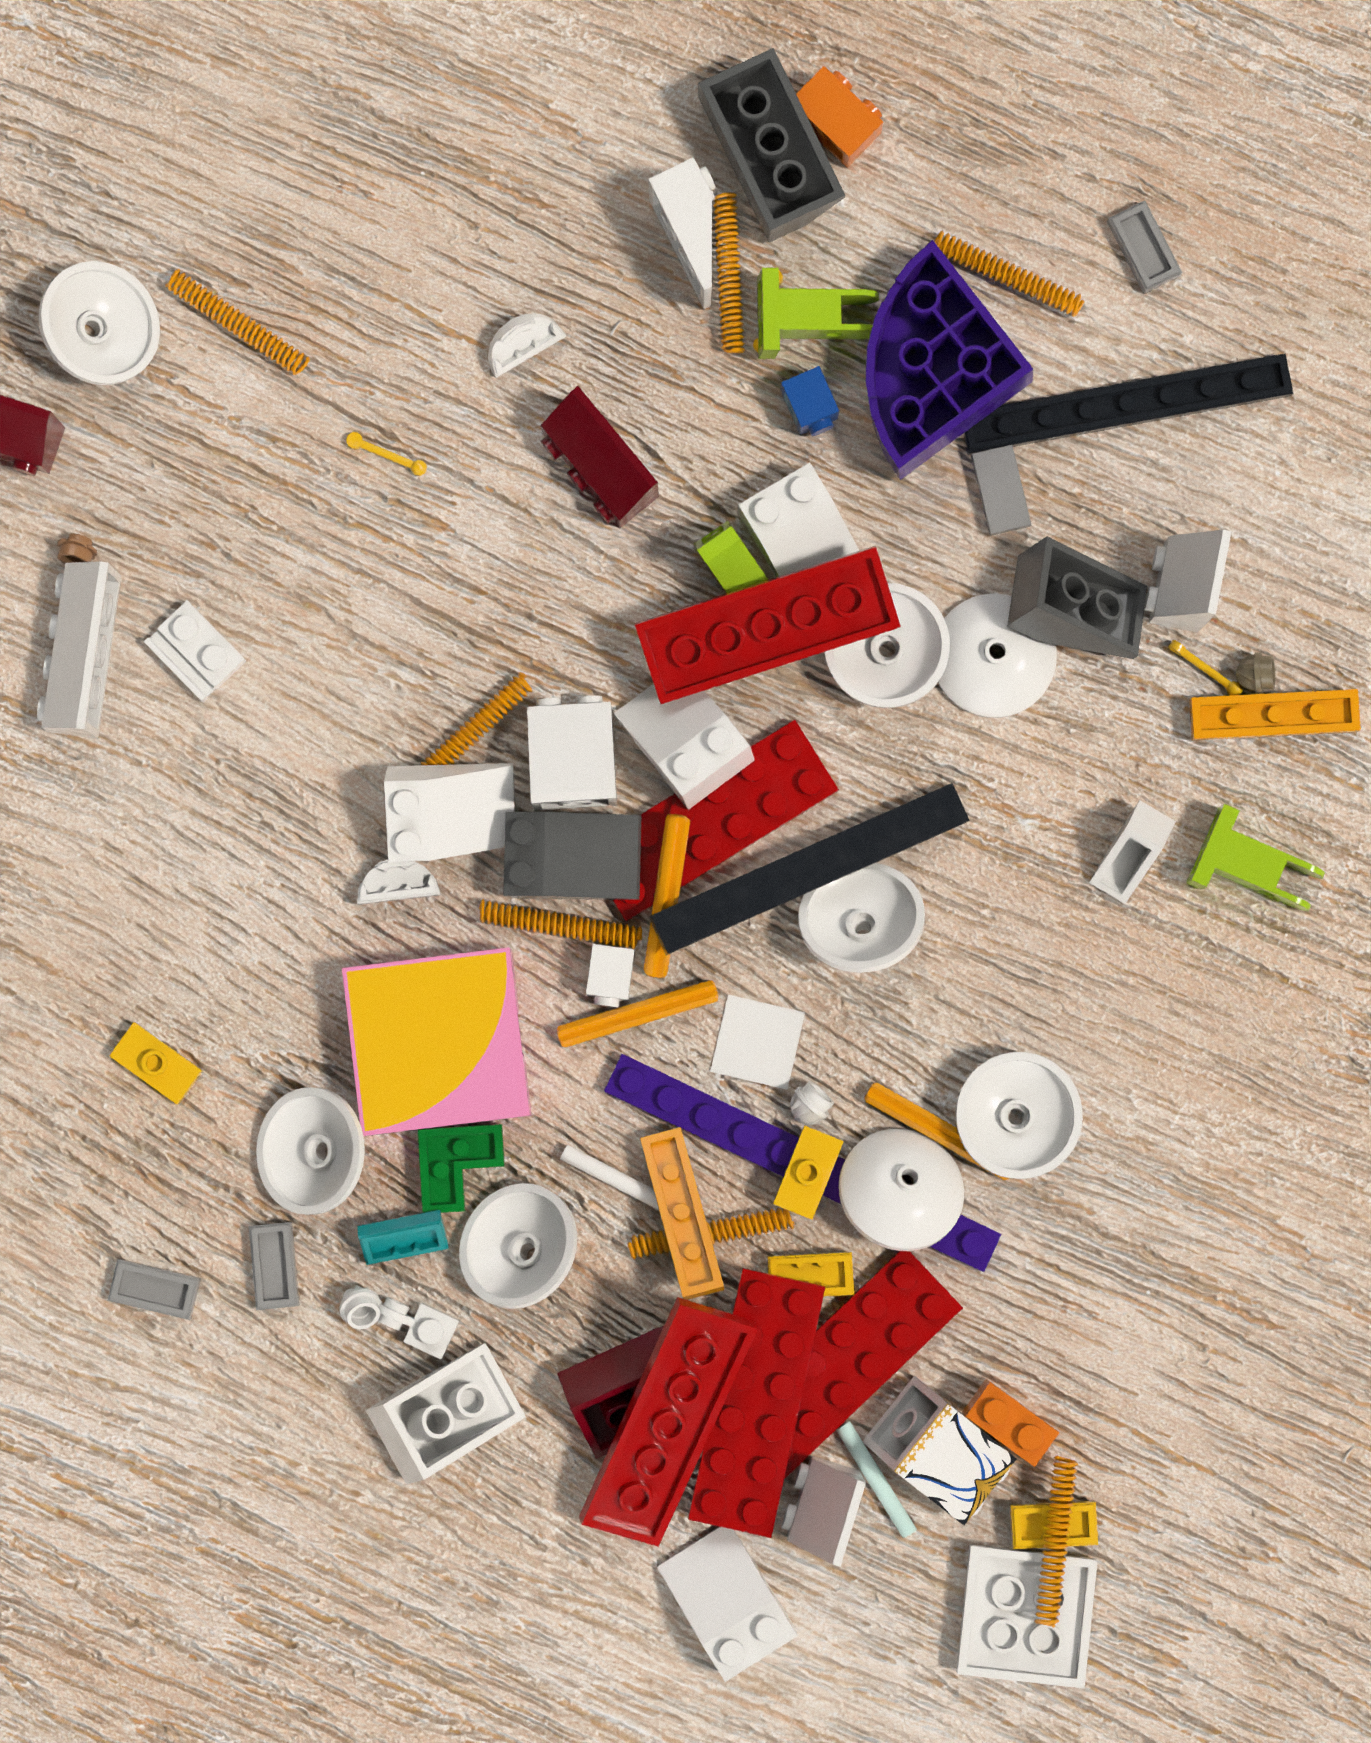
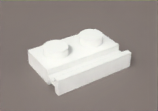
(195, 651)

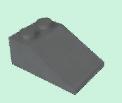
(1076, 601)
(572, 856)

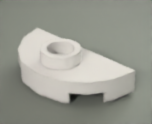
(521, 340)
(397, 882)

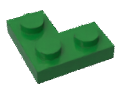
(446, 1154)

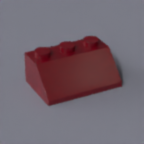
(28, 436)
(598, 459)
(604, 1386)

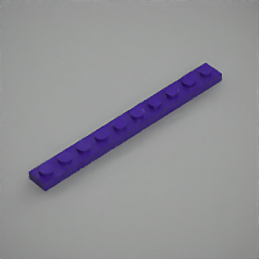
(760, 1142)

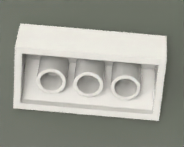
(80, 649)

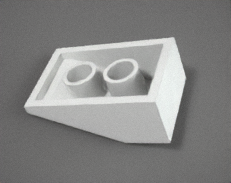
(684, 208)
(796, 523)
(1188, 579)
(686, 742)
(446, 809)
(445, 1414)
(824, 1508)
(727, 1601)

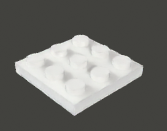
(1000, 1612)

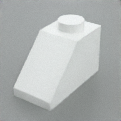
(1132, 852)

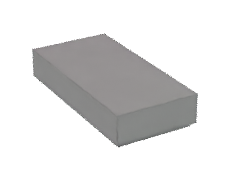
(1144, 247)
(1001, 490)
(274, 1266)
(154, 1289)

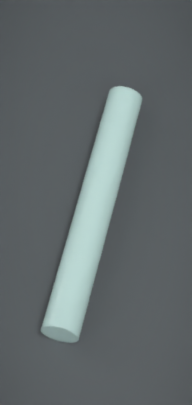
(876, 1479)

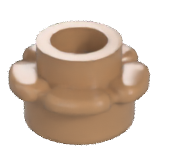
(76, 549)

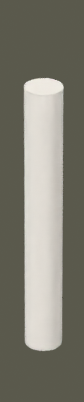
(609, 1175)

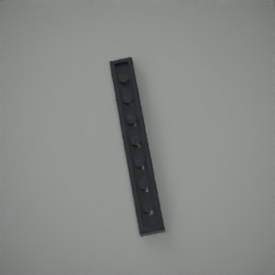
(1132, 403)
(808, 869)

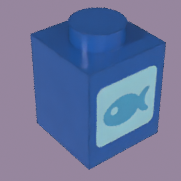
(810, 402)

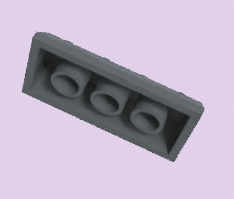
(770, 144)

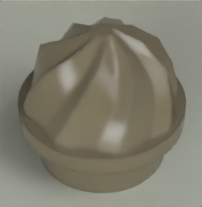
(1256, 673)

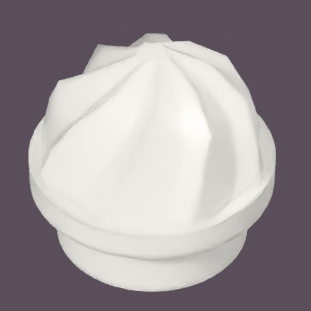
(810, 1104)
(360, 1307)

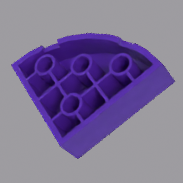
(935, 362)

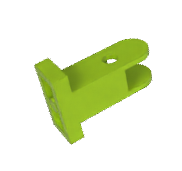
(804, 313)
(729, 558)
(1246, 861)

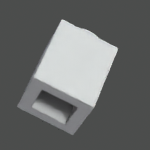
(610, 975)

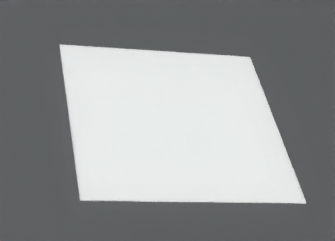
(757, 1042)

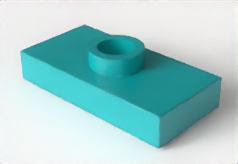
(403, 1237)

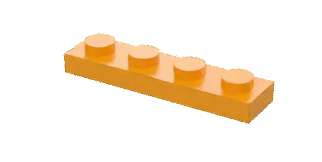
(1274, 714)
(682, 1214)

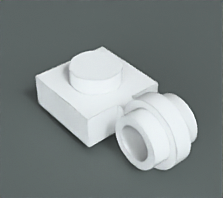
(428, 1330)

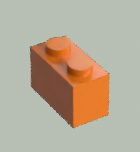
(838, 116)
(1010, 1422)

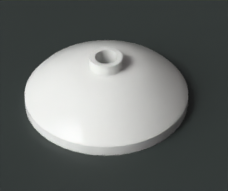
(115, 308)
(913, 669)
(988, 684)
(868, 900)
(1048, 1108)
(294, 1148)
(886, 1207)
(500, 1237)

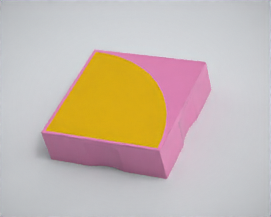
(436, 1041)

